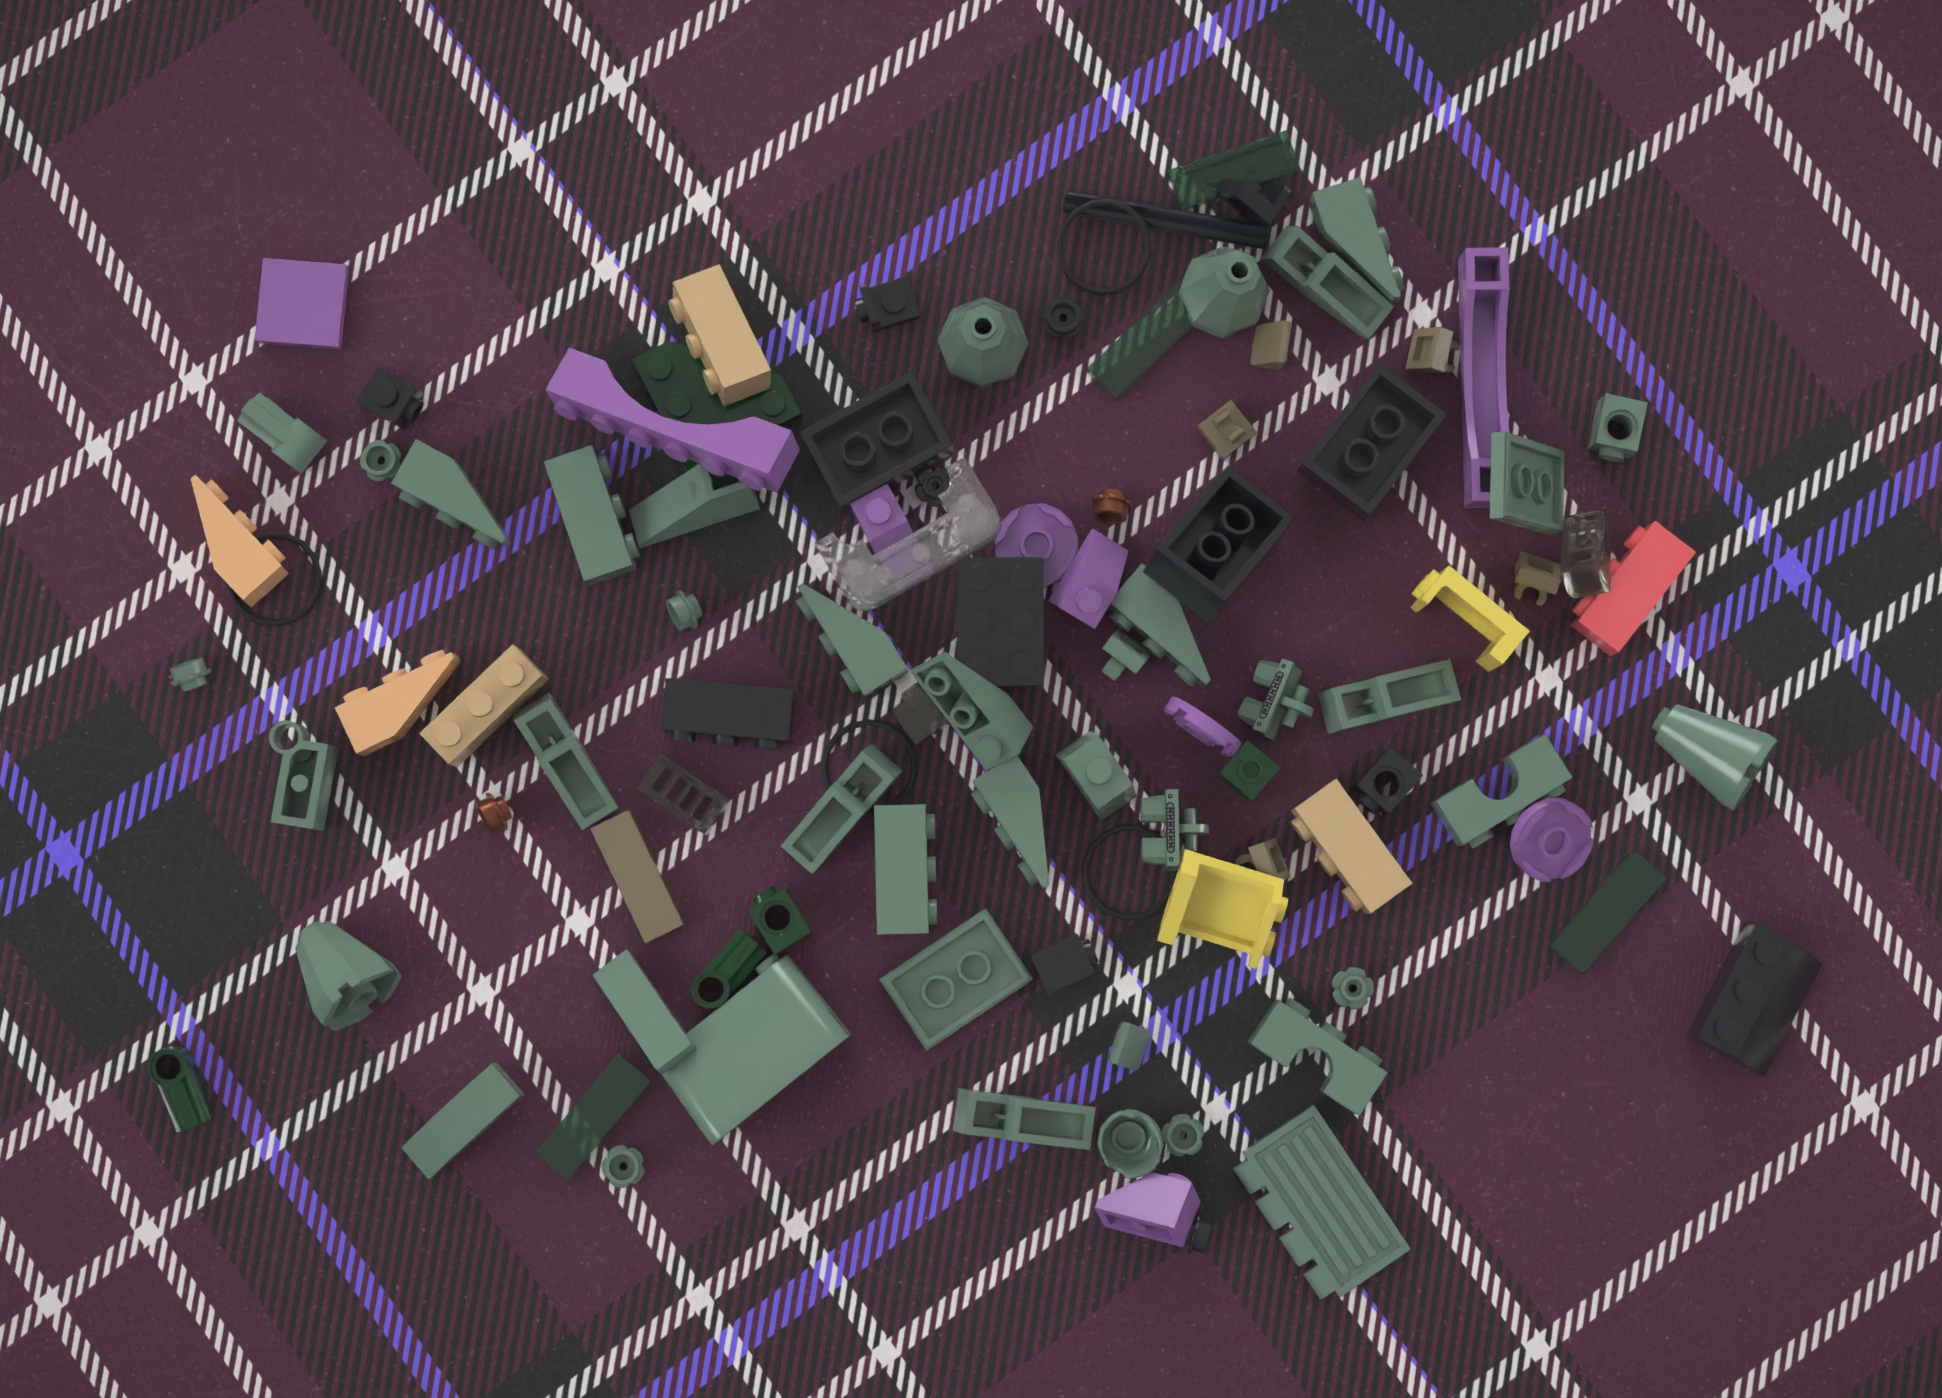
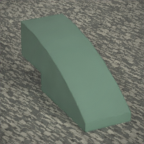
(1327, 281)
(1388, 696)
(565, 760)
(841, 808)
(1024, 1119)
(462, 1120)

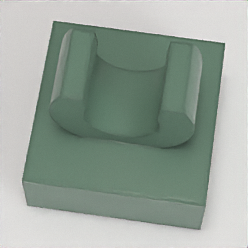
(1125, 653)

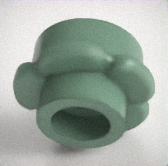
(370, 457)
(684, 610)
(190, 674)
(1341, 984)
(1194, 1133)
(612, 1170)

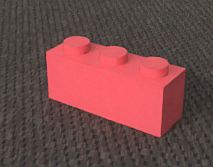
(1637, 585)

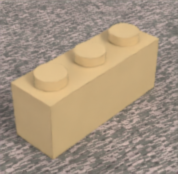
(720, 335)
(484, 706)
(1349, 848)

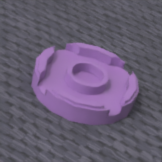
(1039, 532)
(1202, 726)
(1551, 839)

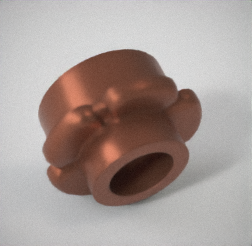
(1111, 506)
(494, 813)

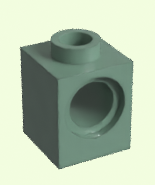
(1629, 414)

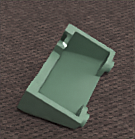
(754, 1047)

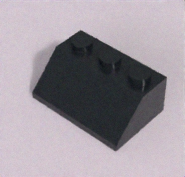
(1755, 998)

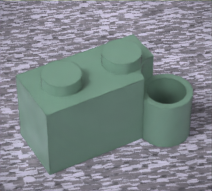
(303, 779)

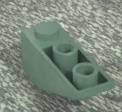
(1350, 231)
(443, 485)
(690, 504)
(1161, 621)
(864, 648)
(975, 708)
(1016, 805)

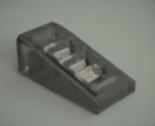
(1592, 576)
(712, 813)

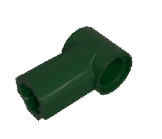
(730, 967)
(183, 1093)

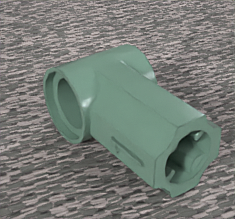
(288, 437)

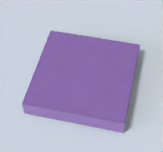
(301, 303)

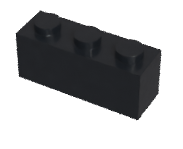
(727, 713)

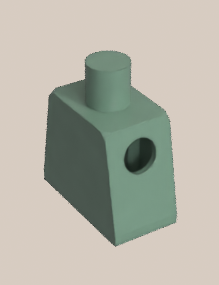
(1097, 774)

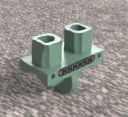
(1282, 702)
(1166, 810)

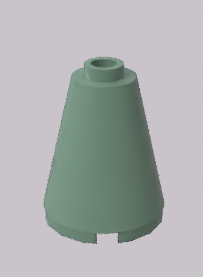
(1714, 751)

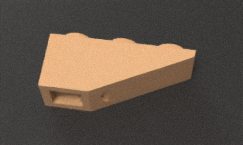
(234, 551)
(390, 710)

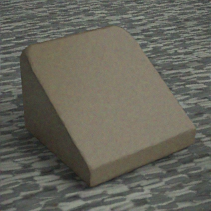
(1271, 345)

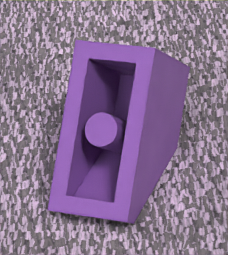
(881, 518)
(1091, 579)
(1152, 1208)

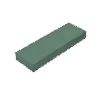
(644, 1012)

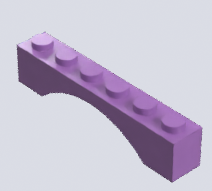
(1483, 324)
(746, 449)

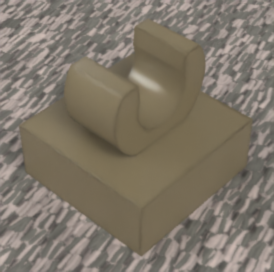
(1430, 351)
(1226, 430)
(1538, 574)
(1266, 859)

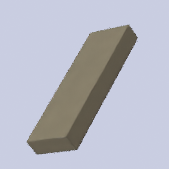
(637, 876)

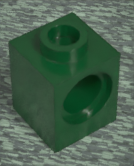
(1248, 771)
(795, 931)

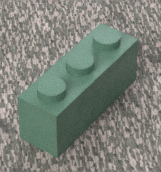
(592, 514)
(904, 869)

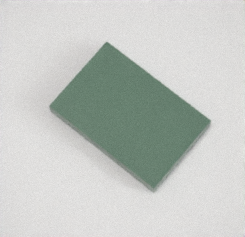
(1526, 483)
(956, 979)

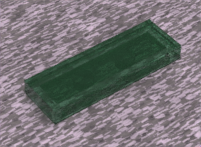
(1258, 161)
(1142, 345)
(1607, 911)
(593, 1117)

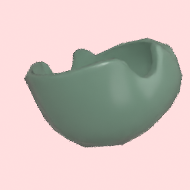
(1130, 1143)

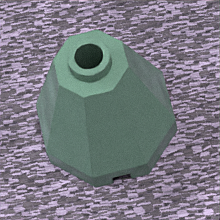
(1223, 291)
(980, 357)
(342, 974)

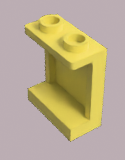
(1476, 610)
(1224, 906)

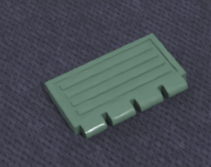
(1324, 1201)

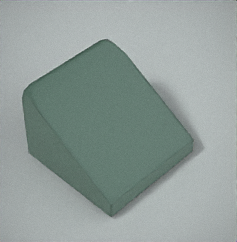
(1129, 1046)

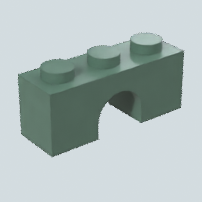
(1534, 773)
(1351, 1074)

